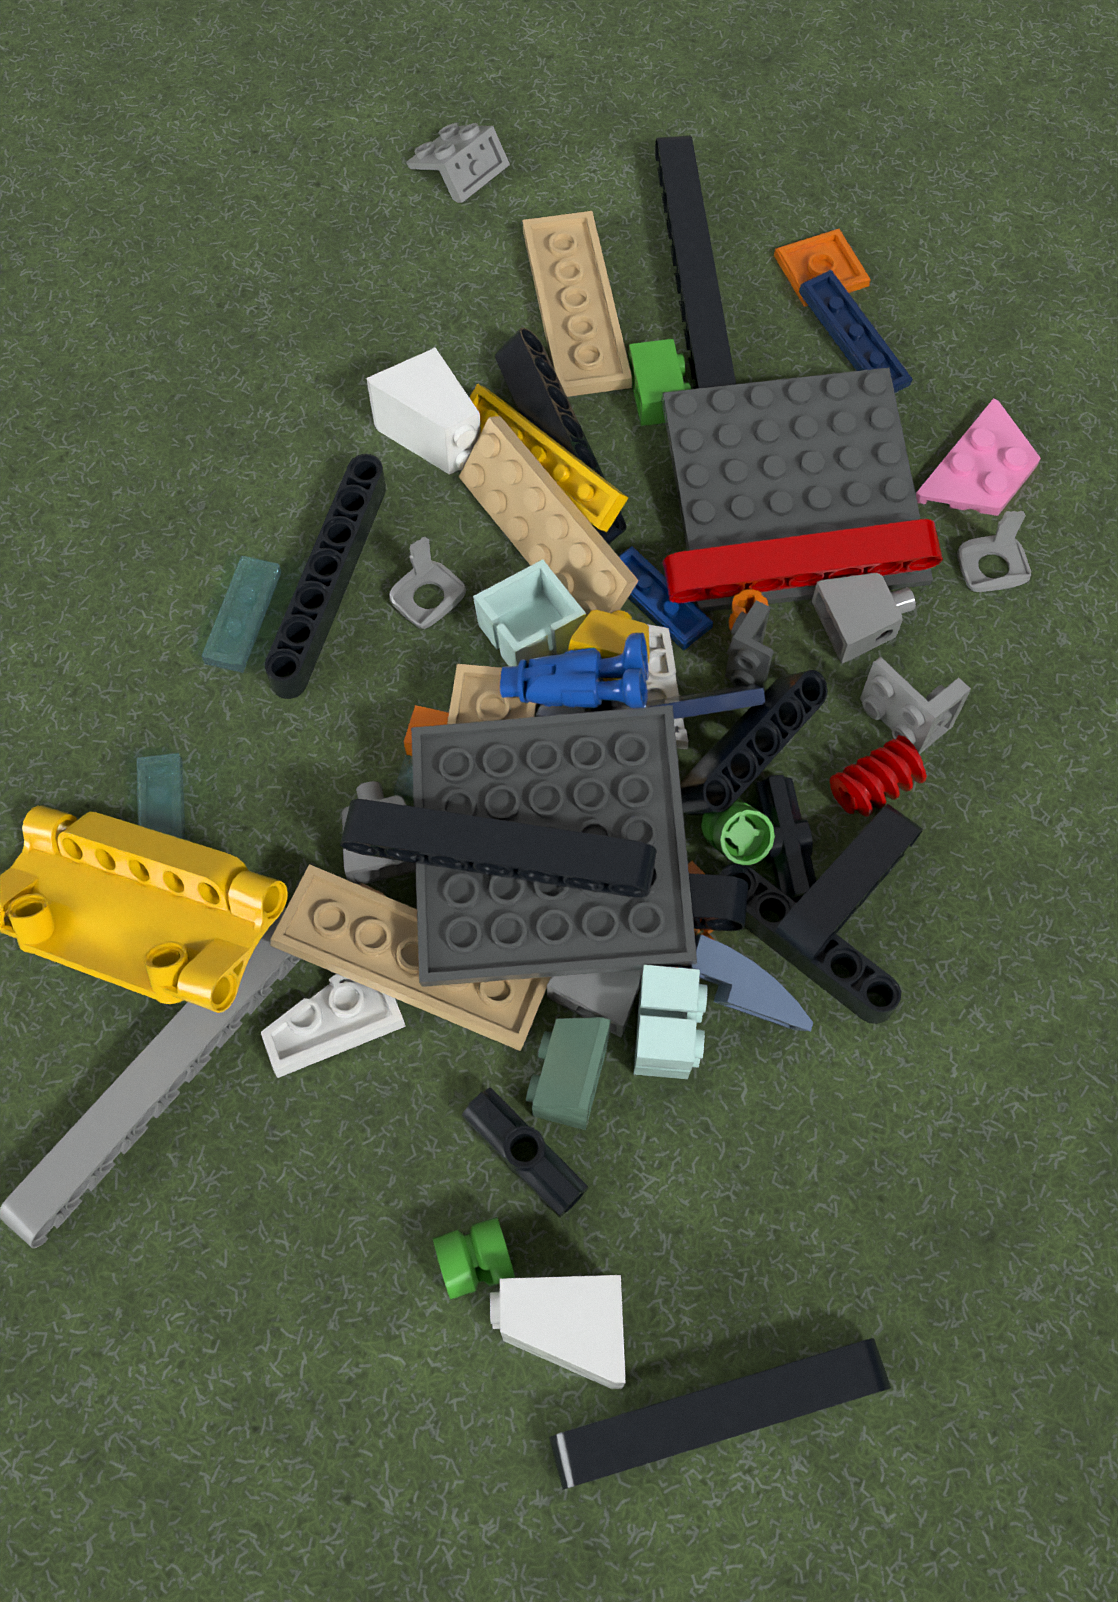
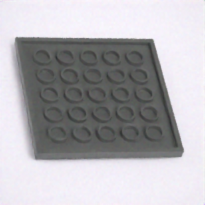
(790, 464)
(566, 772)

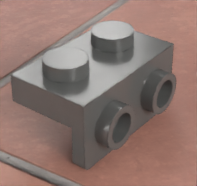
(748, 657)

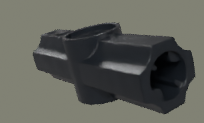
(792, 839)
(545, 1172)

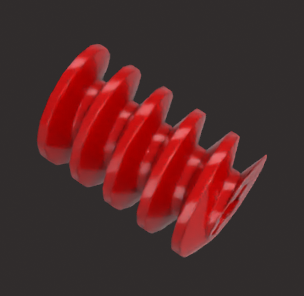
(878, 776)

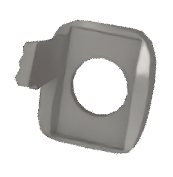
(1002, 545)
(424, 573)

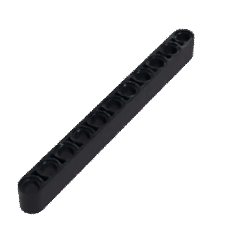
(693, 256)

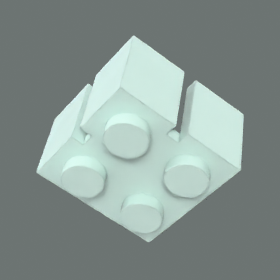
(529, 614)
(667, 1020)

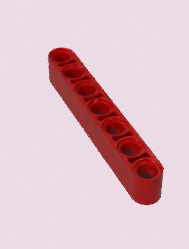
(801, 560)

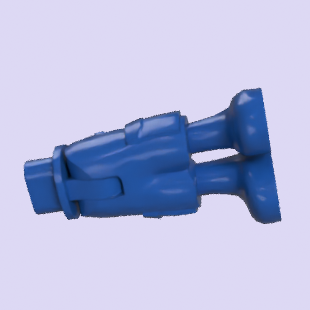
(578, 676)

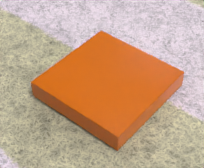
(818, 255)

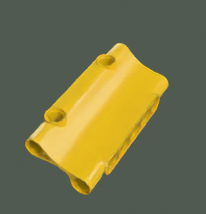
(136, 907)

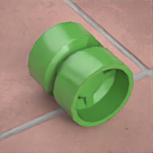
(739, 833)
(473, 1258)

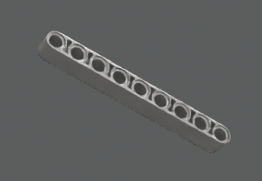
(133, 1099)

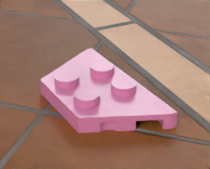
(983, 465)

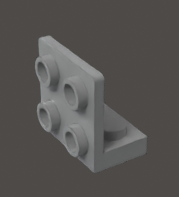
(464, 156)
(906, 711)

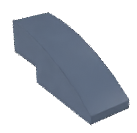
(747, 986)

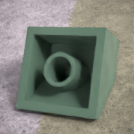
(570, 1070)

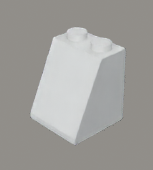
(425, 410)
(565, 1322)

